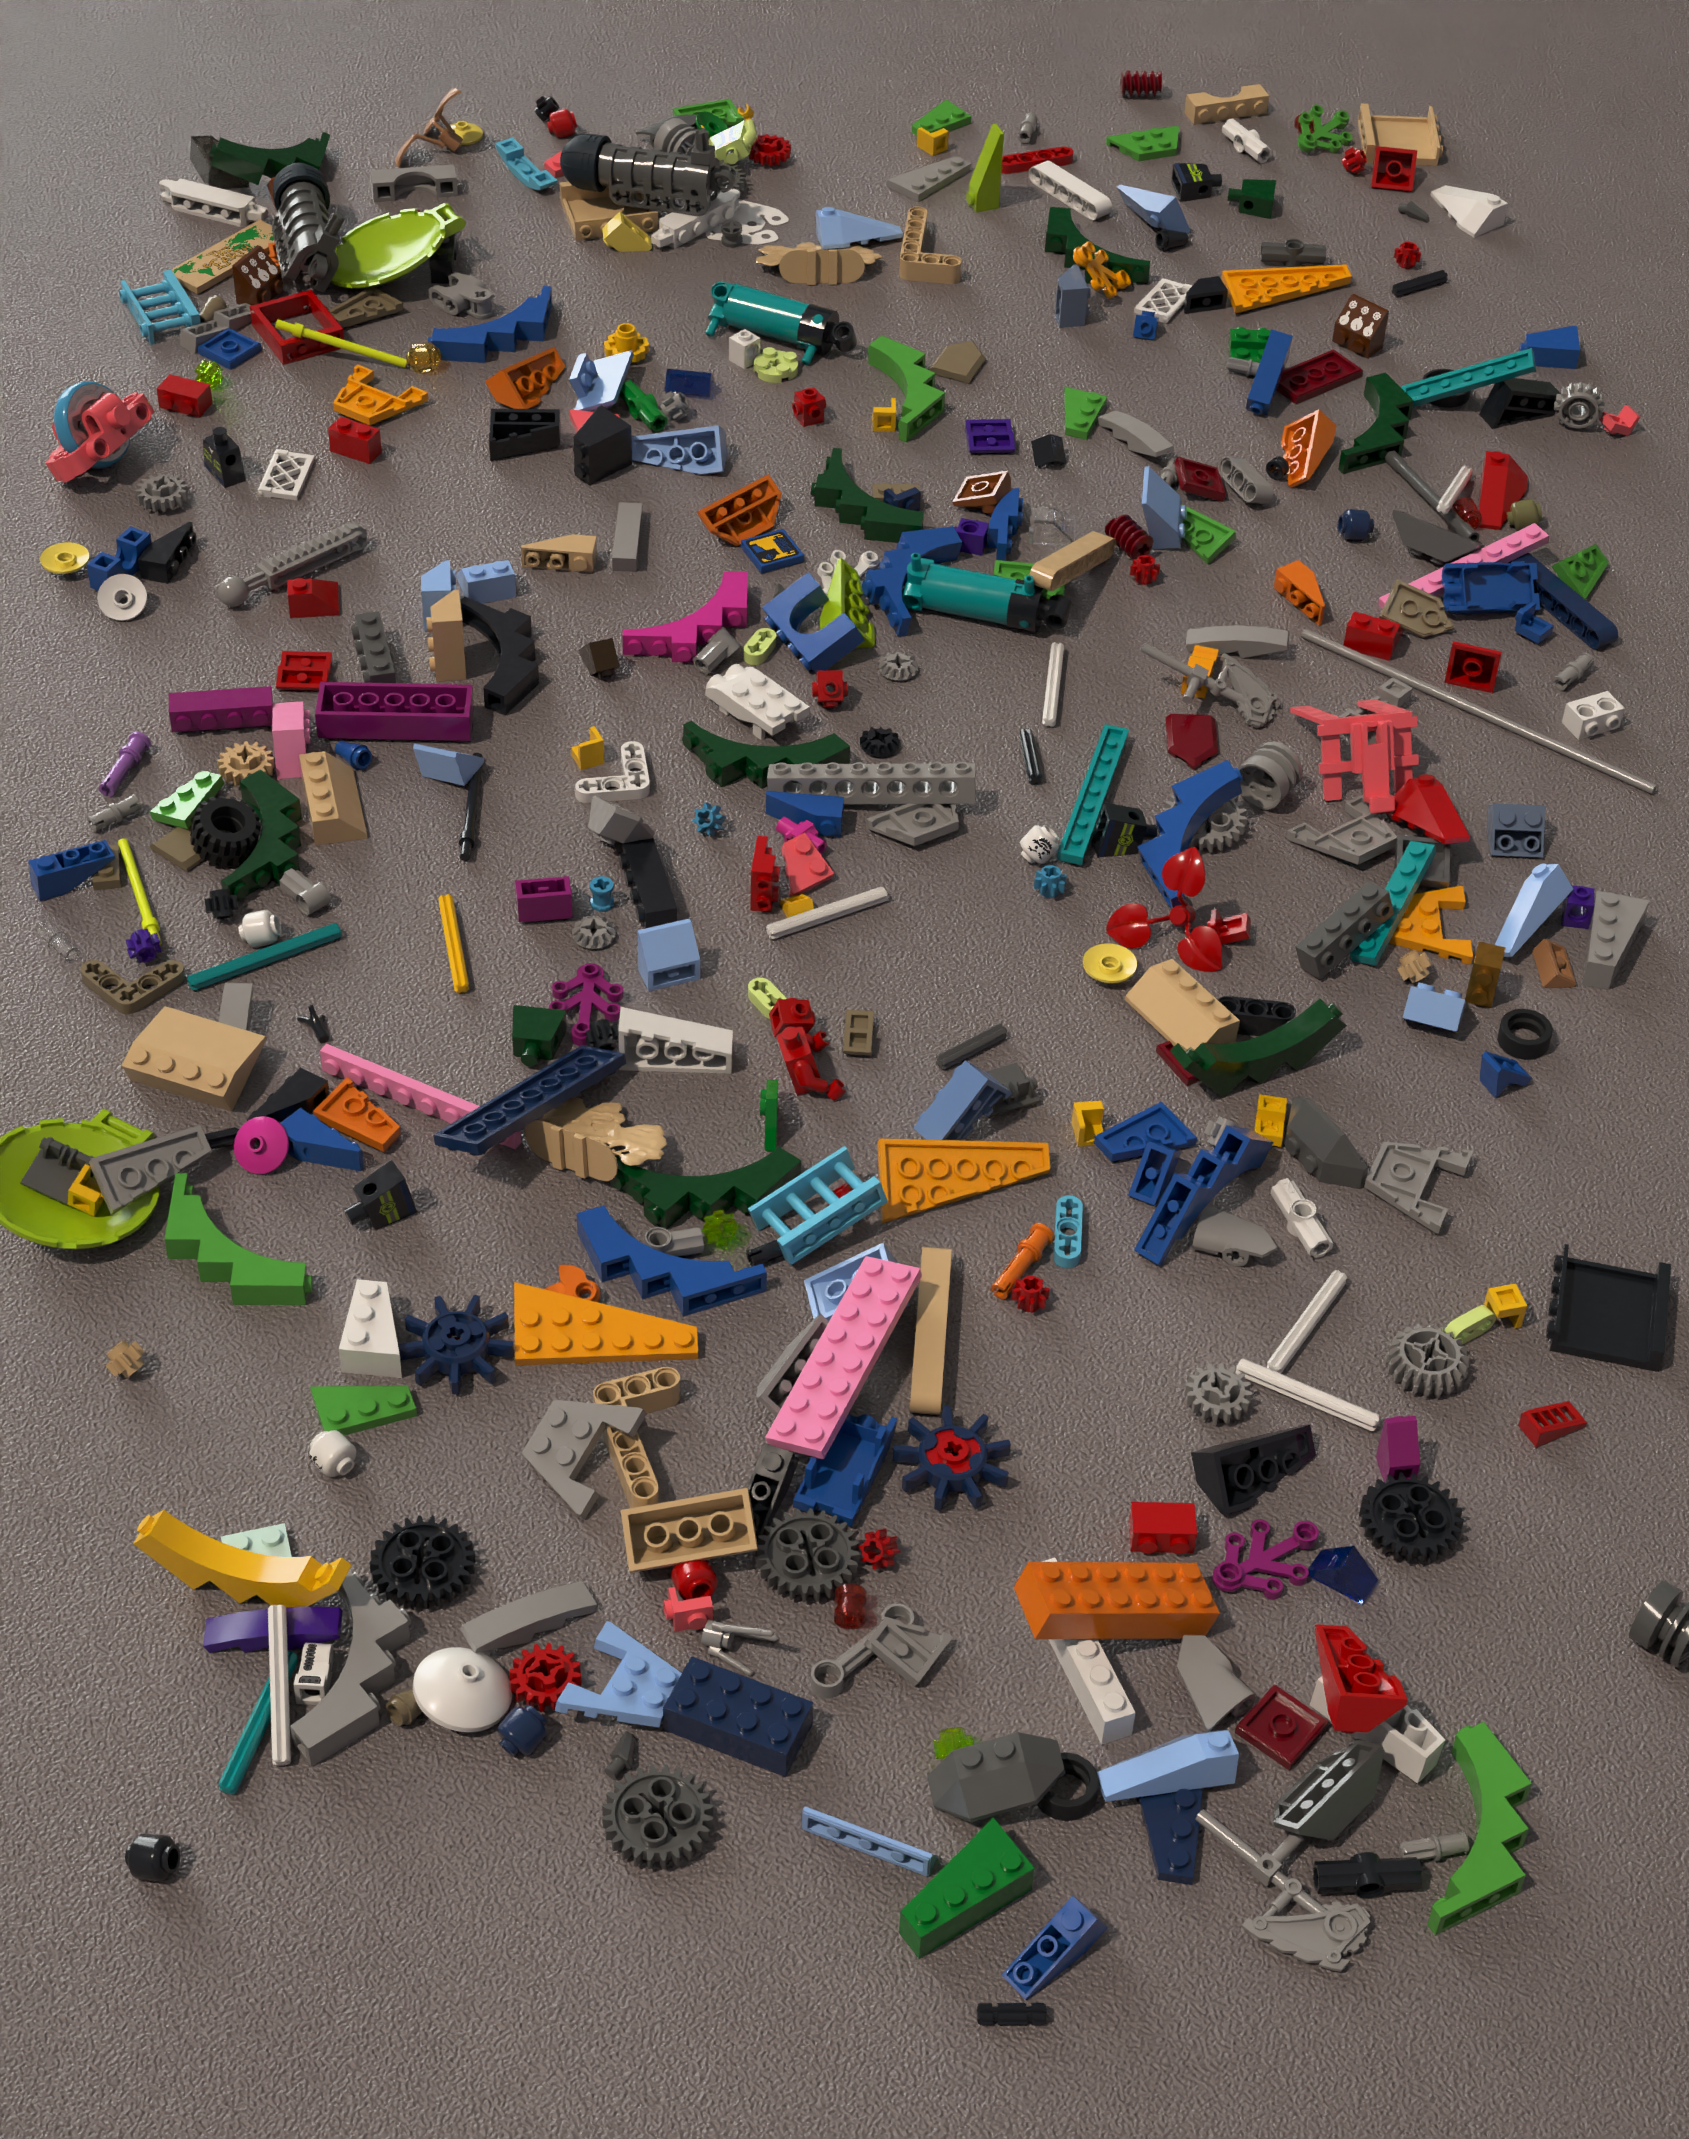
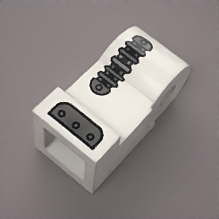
(314, 1673)

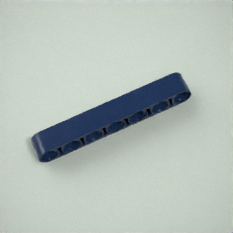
(1571, 608)

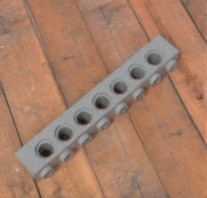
(884, 788)

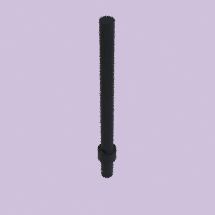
(467, 837)

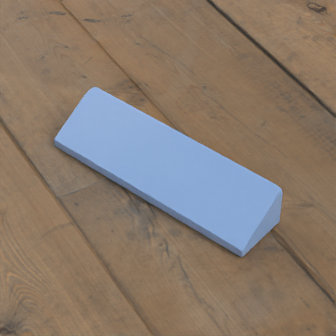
(868, 1841)

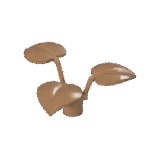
(447, 136)

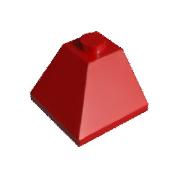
(312, 598)

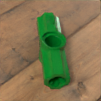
(643, 406)

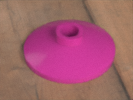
(272, 1148)

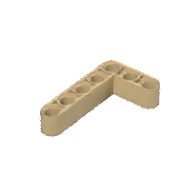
(925, 266)
(650, 1392)

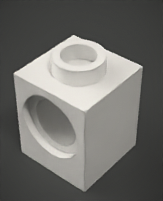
(744, 348)

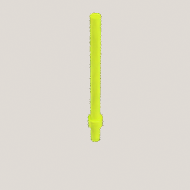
(298, 331)
(149, 922)

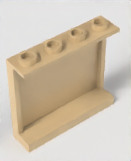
(1402, 133)
(592, 210)

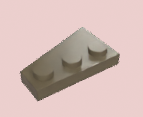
(365, 306)

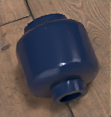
(1355, 524)
(522, 1731)

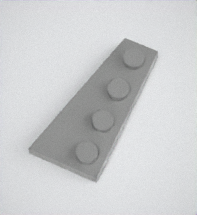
(930, 178)
(144, 1166)

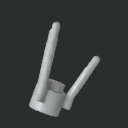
(721, 1636)

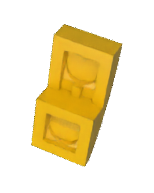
(1271, 1118)

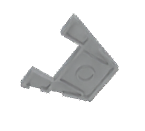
(1352, 841)
(1403, 1173)
(567, 1439)

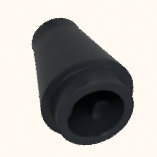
(1170, 239)

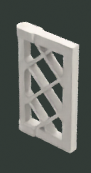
(1173, 287)
(280, 491)

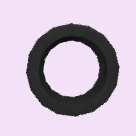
(1527, 1020)
(1074, 1808)

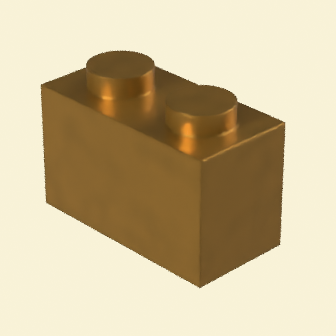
(1485, 974)

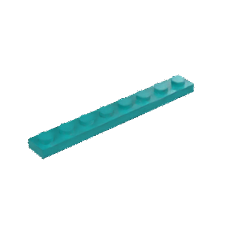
(1092, 795)

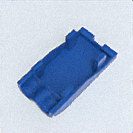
(1489, 587)
(848, 1470)

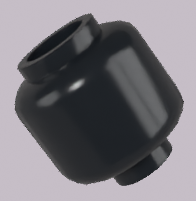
(152, 1857)

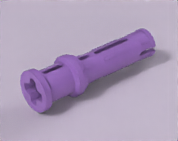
(128, 757)

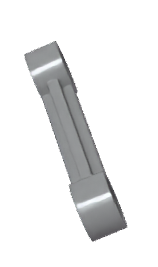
(852, 1657)

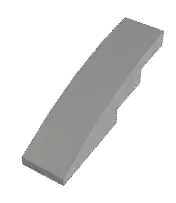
(1138, 434)
(1246, 640)
(237, 1005)
(522, 1618)

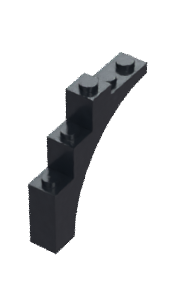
(511, 637)

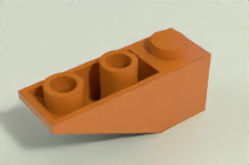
(1301, 588)

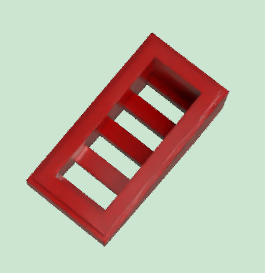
(1541, 1435)

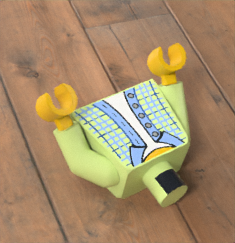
(736, 141)

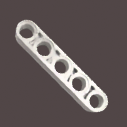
(1070, 190)

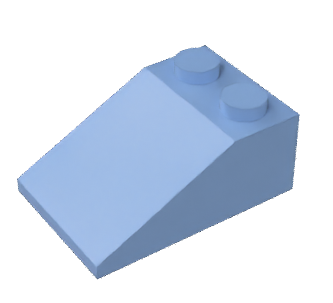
(1162, 511)
(830, 1285)

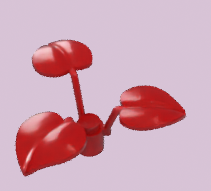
(1203, 945)

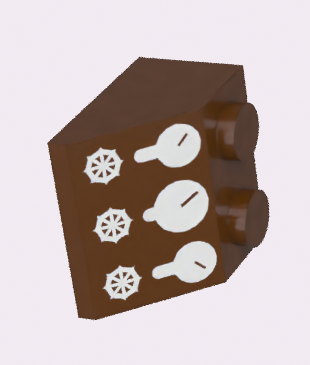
(256, 278)
(1361, 326)

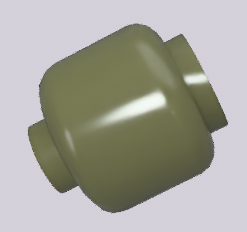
(1524, 514)

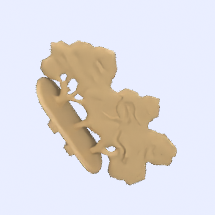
(814, 265)
(578, 1137)

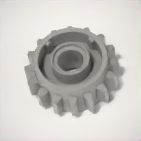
(1583, 415)

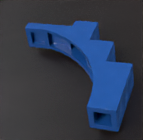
(886, 584)

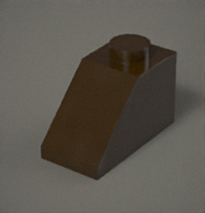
(600, 657)

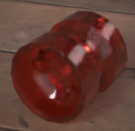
(850, 1606)

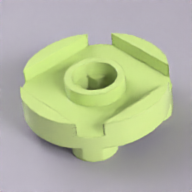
(776, 364)

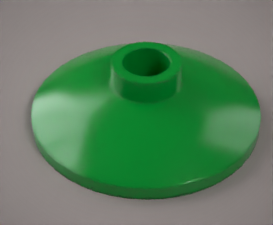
(711, 122)

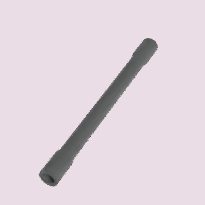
(1432, 497)

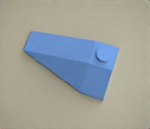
(1155, 208)

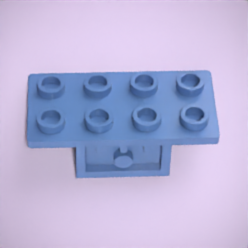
(599, 380)

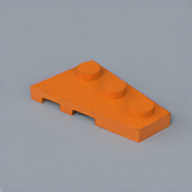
(356, 1116)

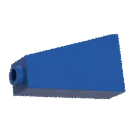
(1269, 372)

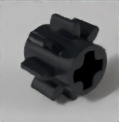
(545, 107)
(221, 904)
(602, 1035)

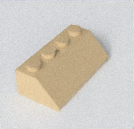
(331, 799)
(1181, 1007)
(689, 1530)

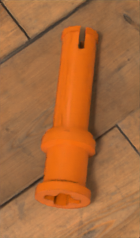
(1028, 1252)

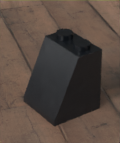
(602, 446)

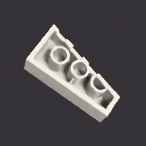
(673, 1044)
(1406, 1736)

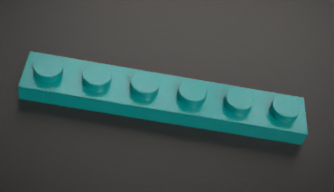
(1471, 377)
(1401, 889)

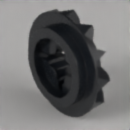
(877, 748)

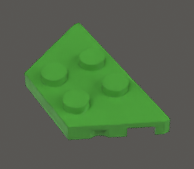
(1147, 144)

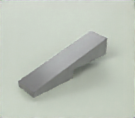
(231, 317)
(627, 537)

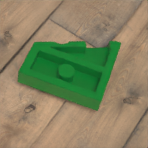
(768, 1108)

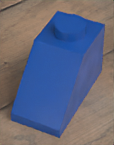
(1154, 1172)

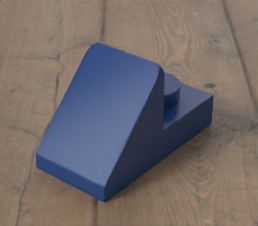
(1500, 1071)

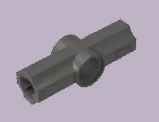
(1293, 253)

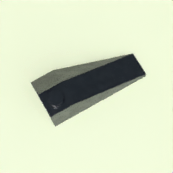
(1246, 1468)

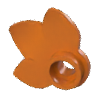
(575, 1283)

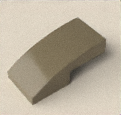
(858, 1032)

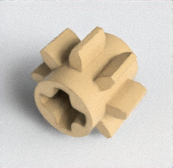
(1414, 966)
(125, 1358)

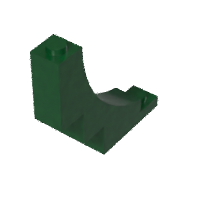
(254, 162)
(1387, 433)
(1295, 1042)

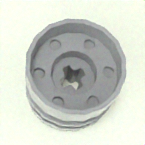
(675, 137)
(1269, 775)

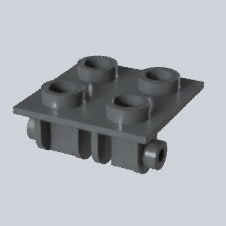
(1020, 1086)
(55, 1169)

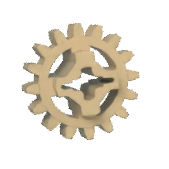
(244, 761)

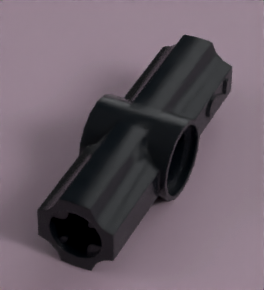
(1367, 1875)

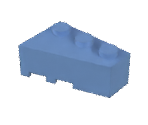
(960, 1104)

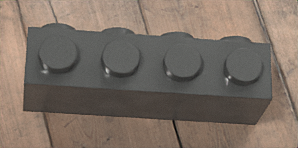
(373, 648)
(1344, 930)

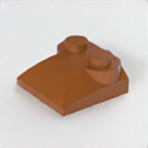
(983, 491)

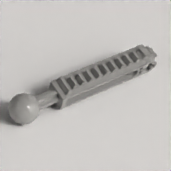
(295, 562)

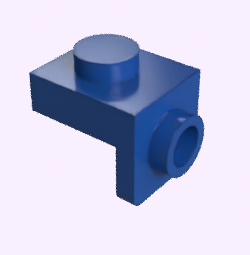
(1146, 325)
(1531, 625)

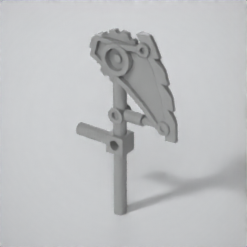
(1250, 693)
(1310, 1937)

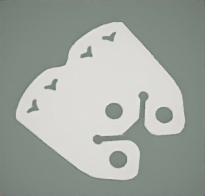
(751, 213)

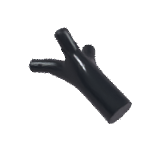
(316, 1024)

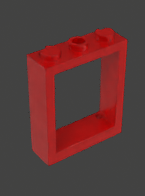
(290, 306)

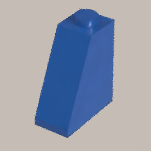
(1554, 347)

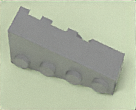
(1610, 936)

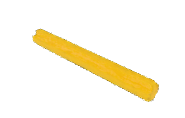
(453, 943)

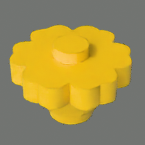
(627, 339)

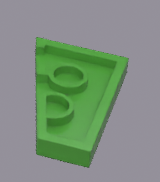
(361, 1407)

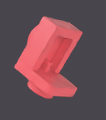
(1620, 423)
(687, 1613)

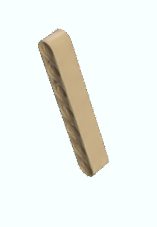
(1072, 560)
(930, 1331)

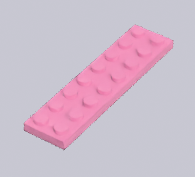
(843, 1357)

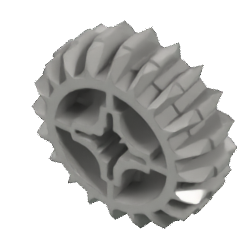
(1427, 1360)

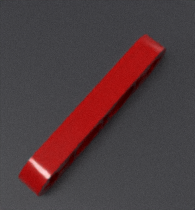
(1024, 161)

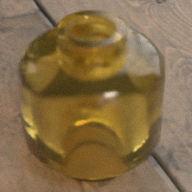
(423, 357)

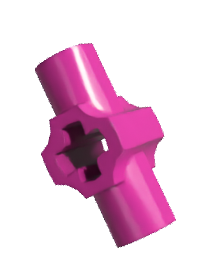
(791, 830)

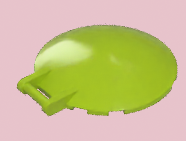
(392, 245)
(50, 1221)

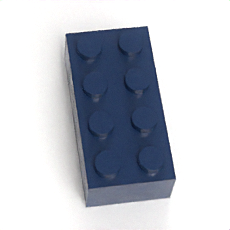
(738, 1716)

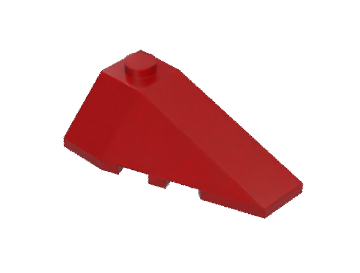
(1428, 807)

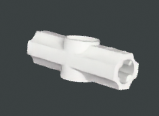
(1246, 141)
(1301, 1218)

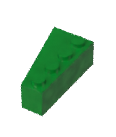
(967, 1890)

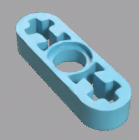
(1062, 1240)

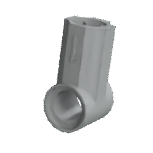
(719, 648)
(307, 895)
(675, 1242)

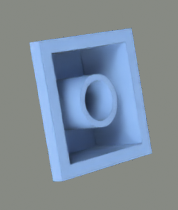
(488, 582)

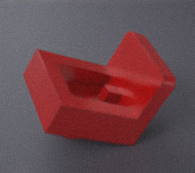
(1230, 928)

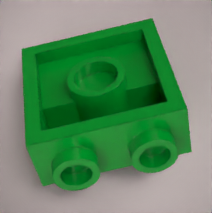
(1247, 343)

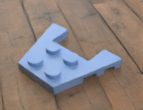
(635, 1689)

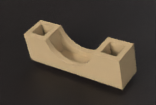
(1207, 108)

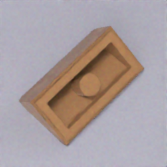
(1553, 965)

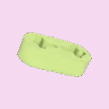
(760, 646)
(759, 999)
(1471, 1324)

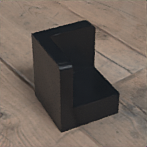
(1048, 450)

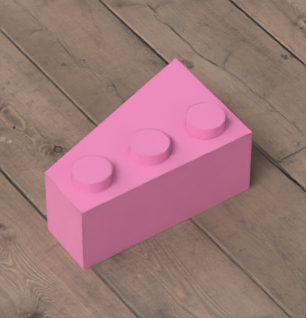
(290, 737)

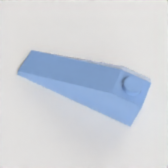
(840, 228)
(687, 450)
(1534, 904)
(1182, 1763)

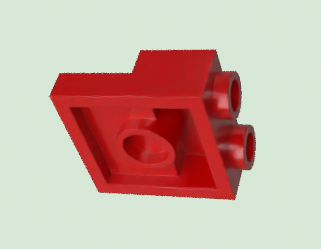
(763, 877)

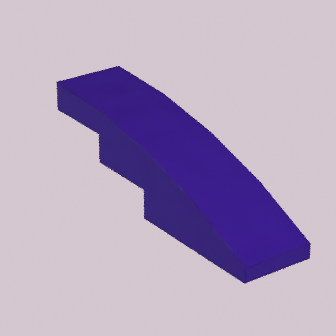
(251, 1632)

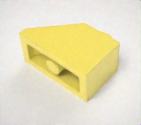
(625, 235)

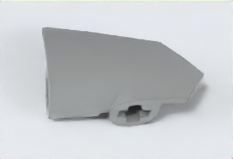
(1231, 1236)
(1211, 1681)

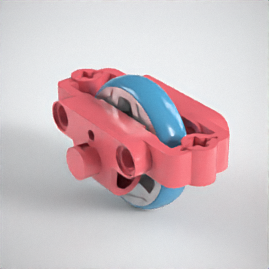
(94, 428)

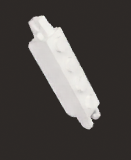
(212, 202)
(679, 228)

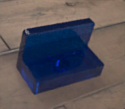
(688, 382)

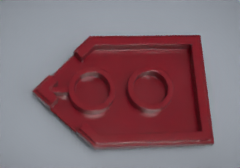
(1191, 737)

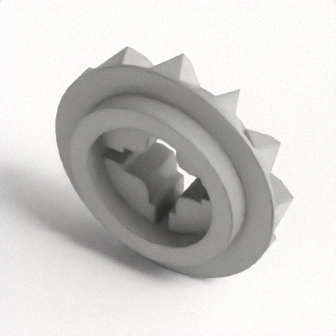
(889, 668)
(604, 934)

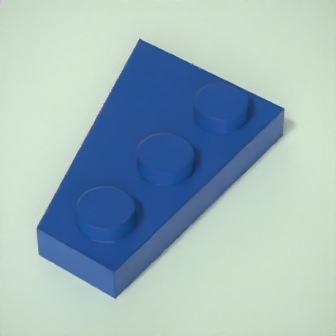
(1153, 1125)

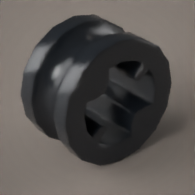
(1281, 465)

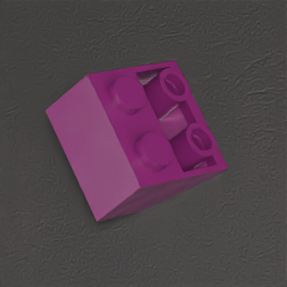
(543, 899)

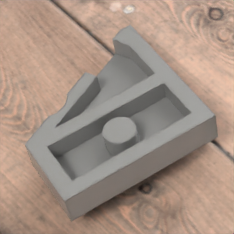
(906, 1647)

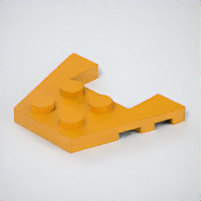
(370, 404)
(1422, 925)

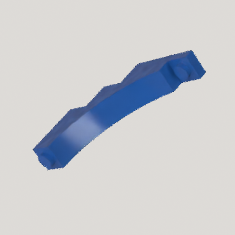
(473, 342)
(1196, 801)
(1191, 1192)
(692, 1283)

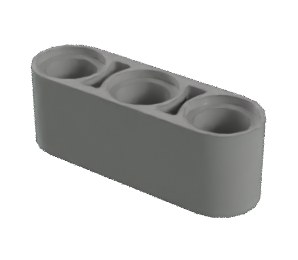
(1245, 480)

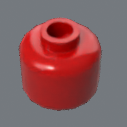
(562, 123)
(694, 1579)

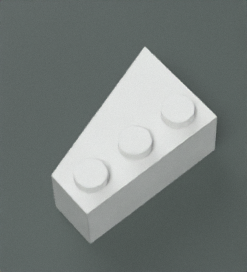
(369, 1333)

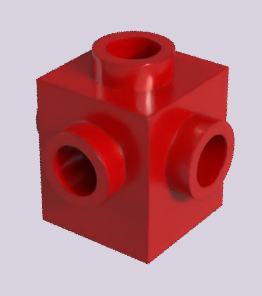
(809, 406)
(830, 678)
(791, 1013)

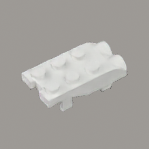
(755, 699)

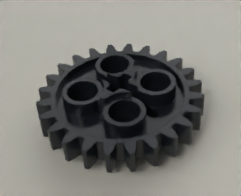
(1411, 1518)
(448, 1560)

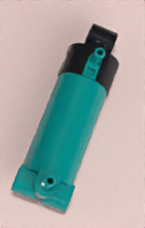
(779, 318)
(982, 596)

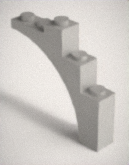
(351, 1703)

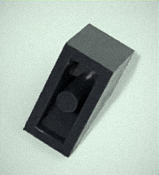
(1206, 295)

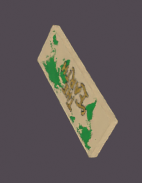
(217, 261)

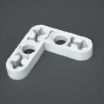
(627, 789)

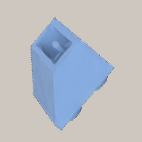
(435, 586)
(668, 955)
(1434, 1008)

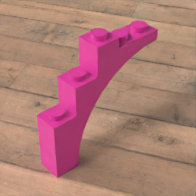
(681, 637)

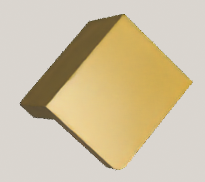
(933, 142)
(884, 417)
(590, 752)
(1087, 1121)
(85, 1193)
(1507, 1302)

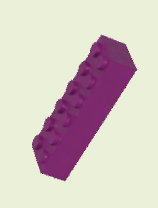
(394, 711)

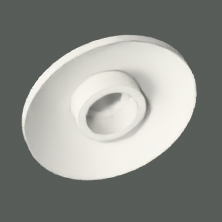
(121, 587)

